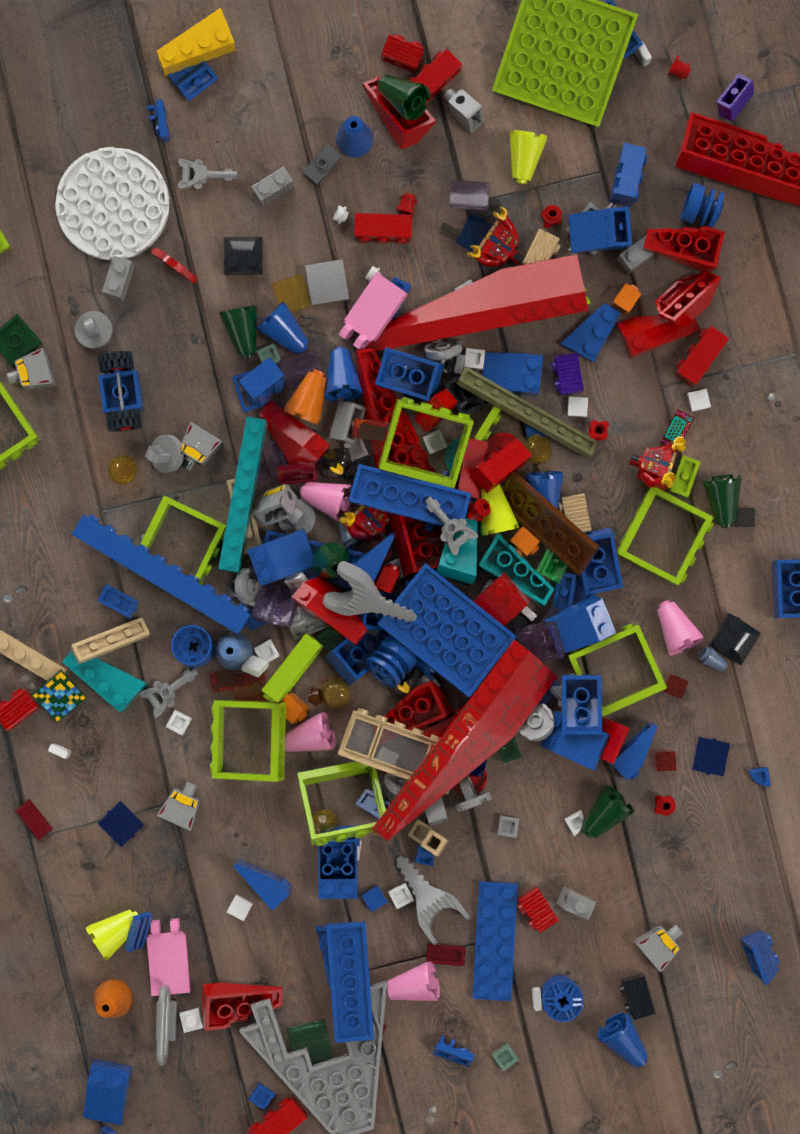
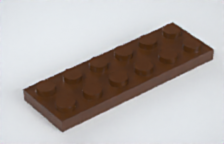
(549, 524)

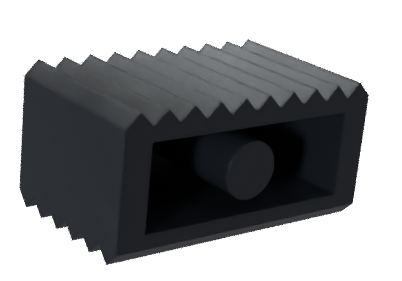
(638, 996)

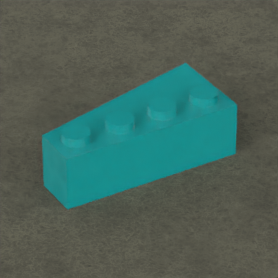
(503, 558)
(463, 565)
(109, 681)

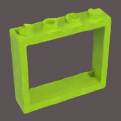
(28, 442)
(448, 481)
(158, 519)
(636, 522)
(292, 668)
(637, 696)
(277, 740)
(333, 773)

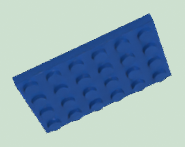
(449, 631)

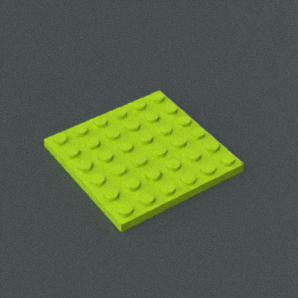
(565, 56)

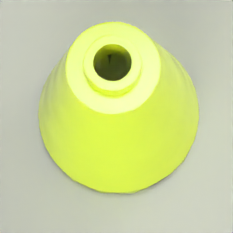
(525, 154)
(501, 515)
(111, 932)

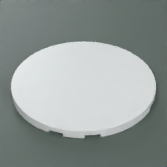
(112, 203)

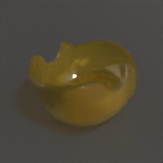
(539, 448)
(122, 469)
(335, 692)
(324, 820)

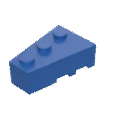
(628, 175)

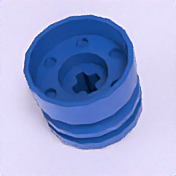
(702, 206)
(182, 643)
(390, 662)
(555, 989)

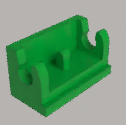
(552, 567)

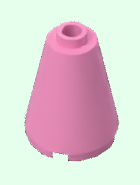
(328, 498)
(677, 628)
(311, 735)
(415, 984)

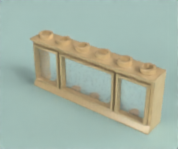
(384, 744)

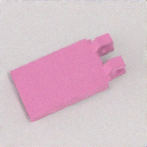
(373, 311)
(168, 958)

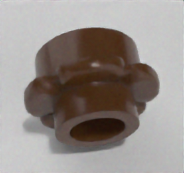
(315, 696)

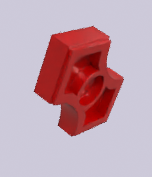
(174, 265)

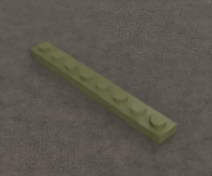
(527, 412)

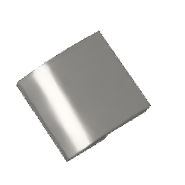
(327, 282)

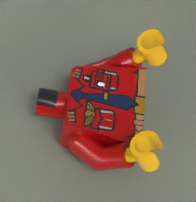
(499, 243)
(657, 464)
(366, 523)

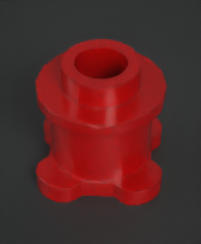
(680, 69)
(407, 204)
(550, 221)
(600, 425)
(478, 510)
(659, 805)

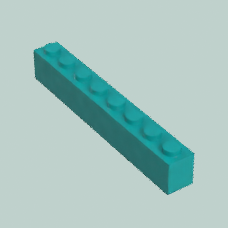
(243, 494)

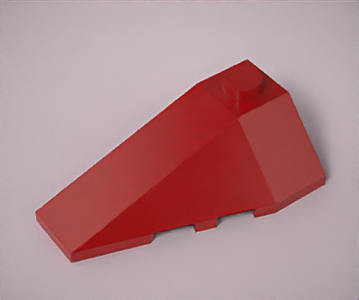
(402, 131)
(688, 246)
(651, 332)
(293, 437)
(310, 599)
(421, 707)
(232, 1002)

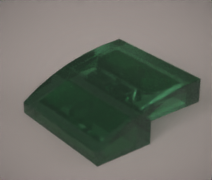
(314, 1037)

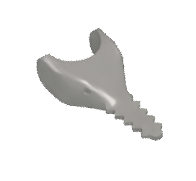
(363, 596)
(428, 898)

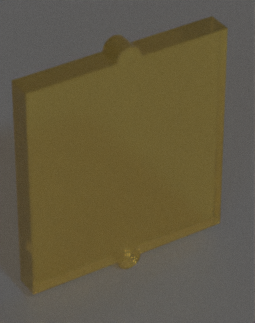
(293, 293)

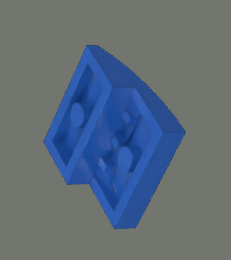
(193, 79)
(569, 592)

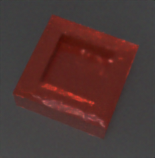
(676, 686)
(665, 761)

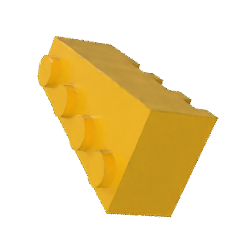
(198, 44)

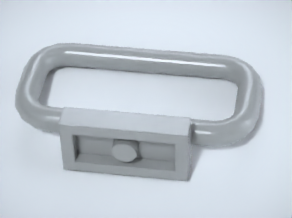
(165, 1023)

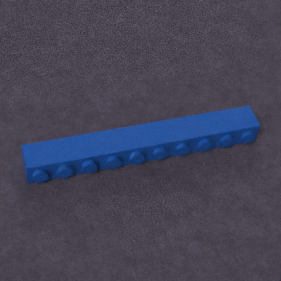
(161, 574)

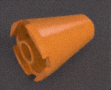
(308, 397)
(113, 999)

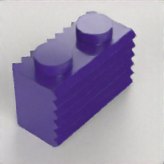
(735, 97)
(568, 374)

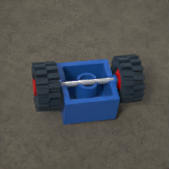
(120, 391)

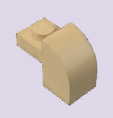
(428, 837)

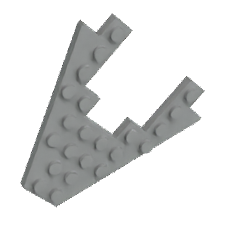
(336, 1090)

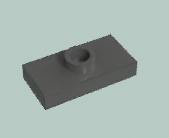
(322, 164)

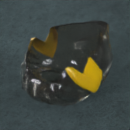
(336, 463)
(408, 683)

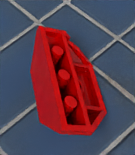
(687, 297)

